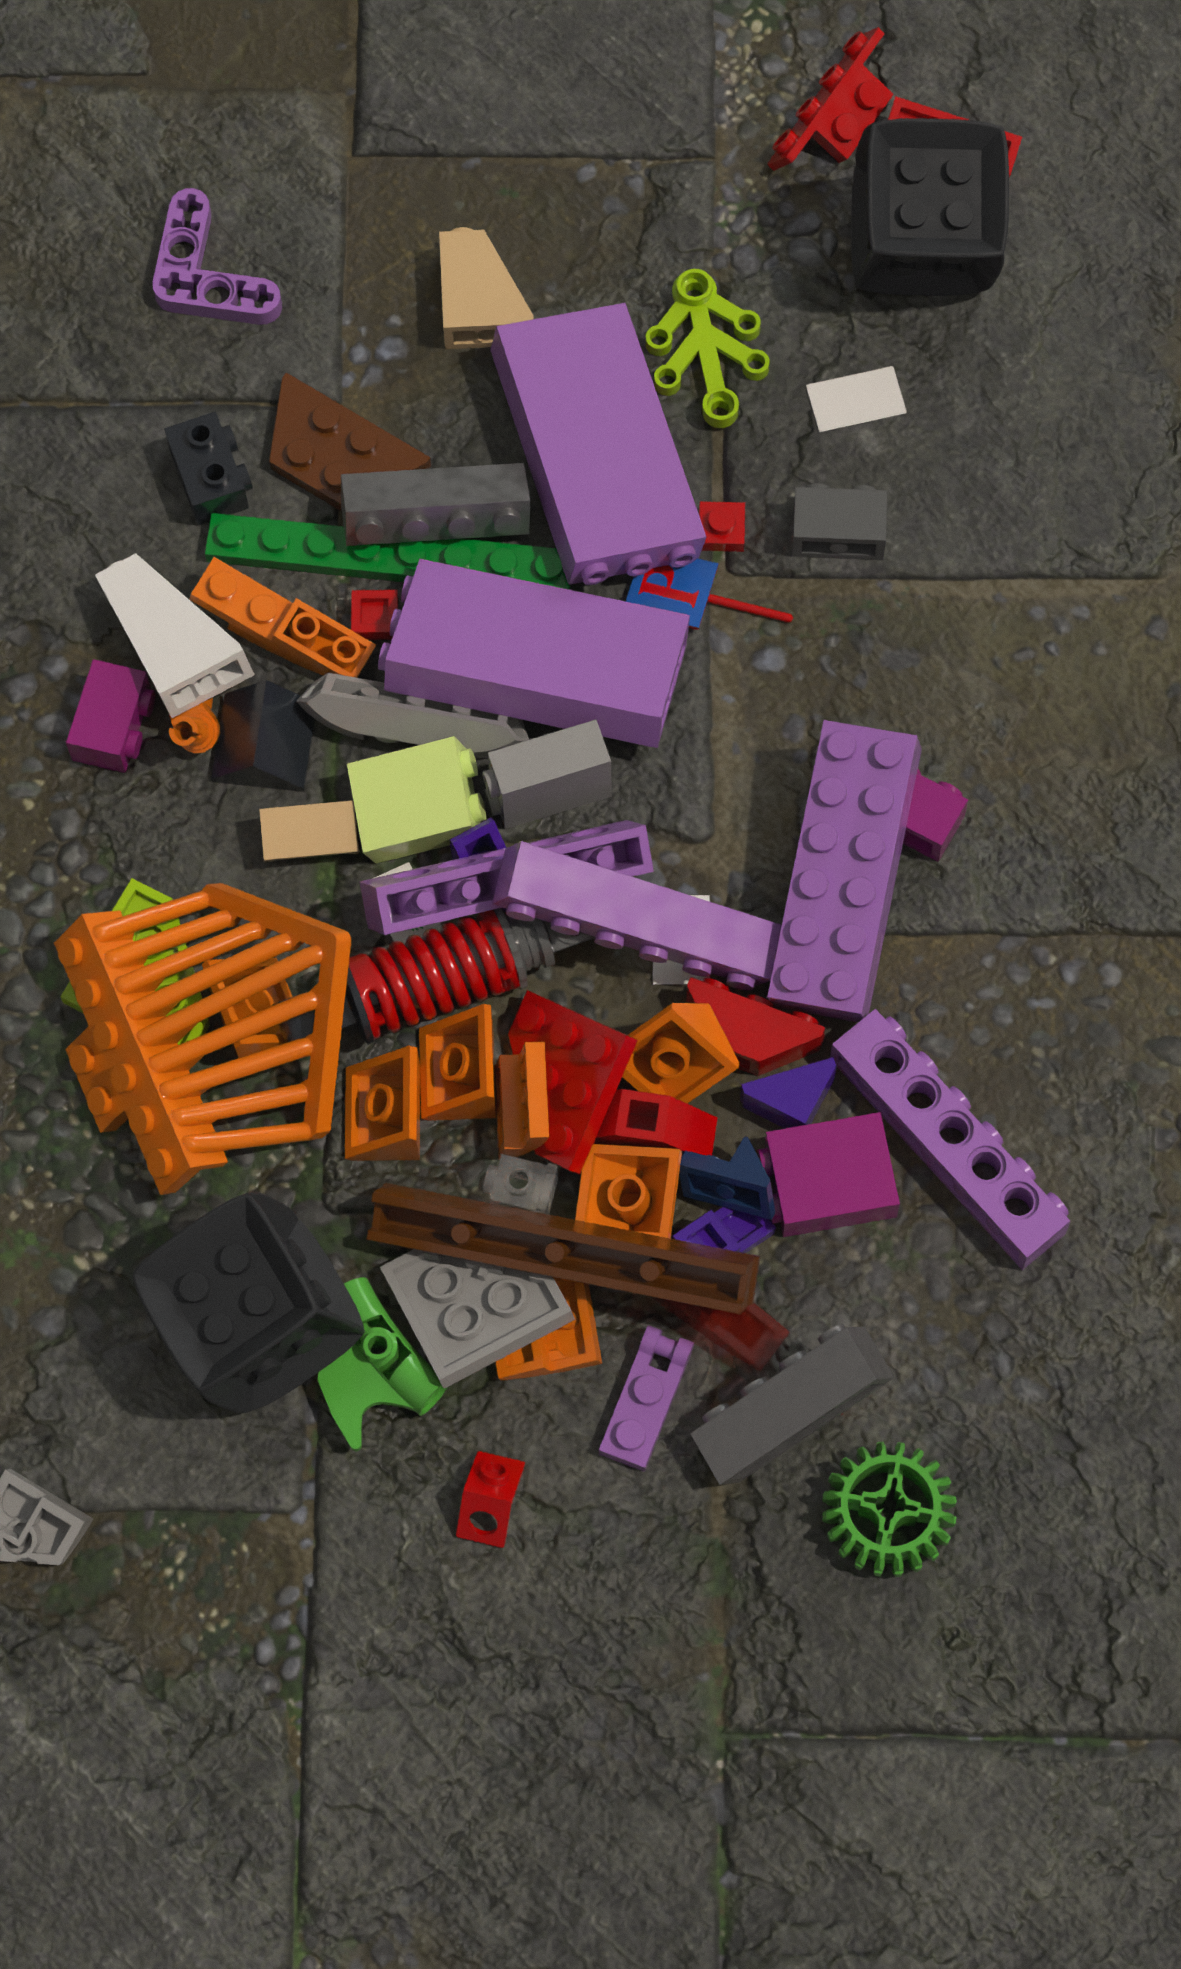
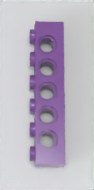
(469, 883)
(1019, 1236)

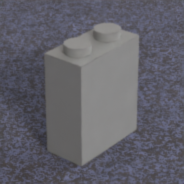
(548, 774)

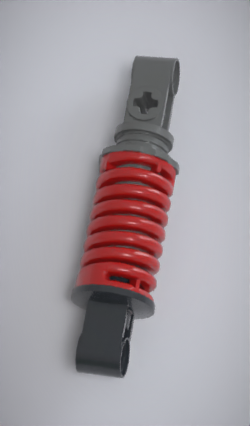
(438, 966)

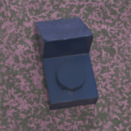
(732, 1184)

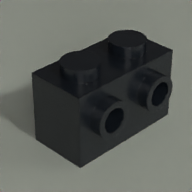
(207, 467)

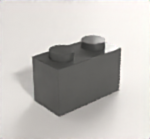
(839, 522)

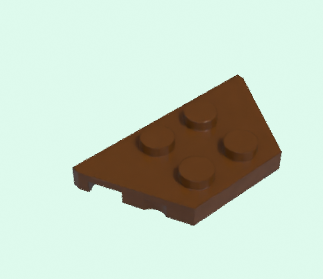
(323, 439)

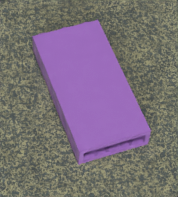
(597, 444)
(534, 652)

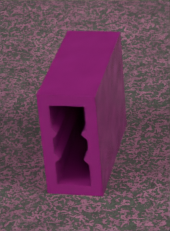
(830, 1174)

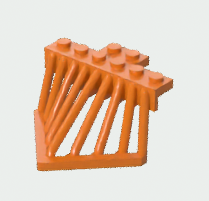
(131, 1050)

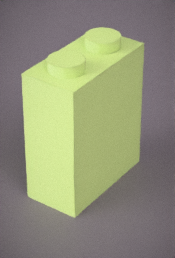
(415, 798)

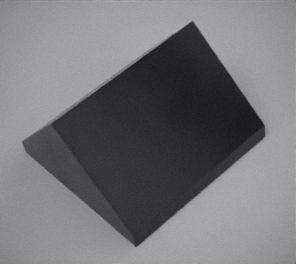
(263, 739)

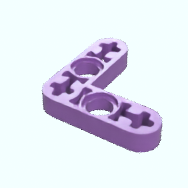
(188, 271)

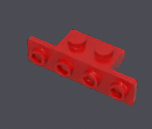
(842, 107)

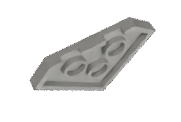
(472, 1309)

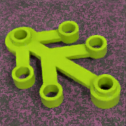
(706, 341)

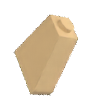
(476, 290)

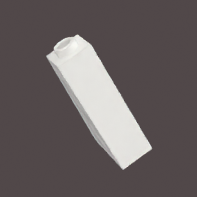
(174, 639)

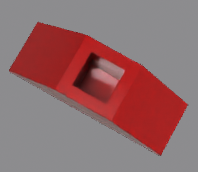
(756, 1031)
(657, 1122)

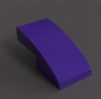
(728, 1230)

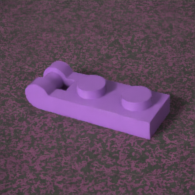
(645, 1400)

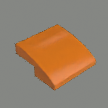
(521, 1100)
(564, 1349)

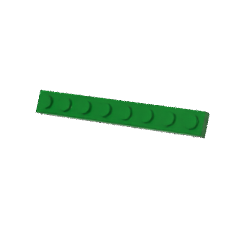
(324, 551)

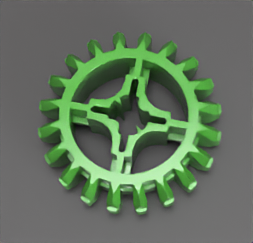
(911, 1513)

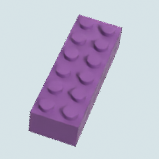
(844, 871)

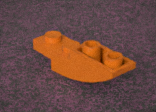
(280, 626)

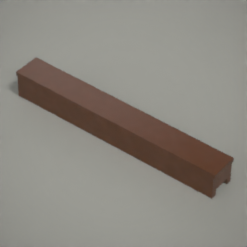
(564, 1248)

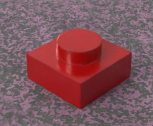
(723, 525)
(373, 613)

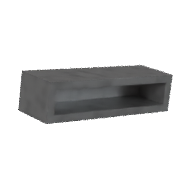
(435, 504)
(791, 1404)

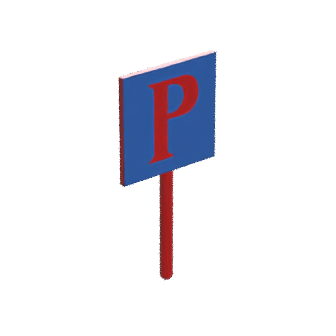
(688, 592)

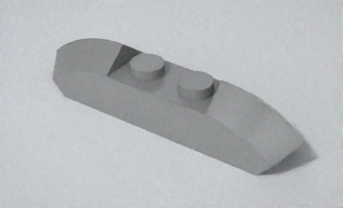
(363, 708)

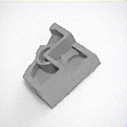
(36, 1522)

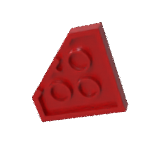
(581, 1073)

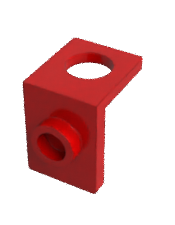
(489, 1489)

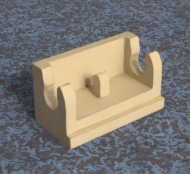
(309, 830)

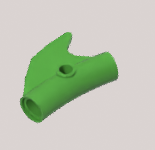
(368, 1379)

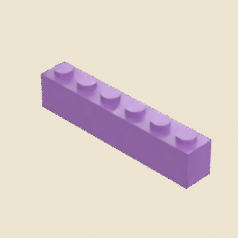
(636, 915)

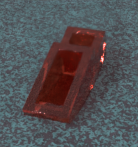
(748, 1336)

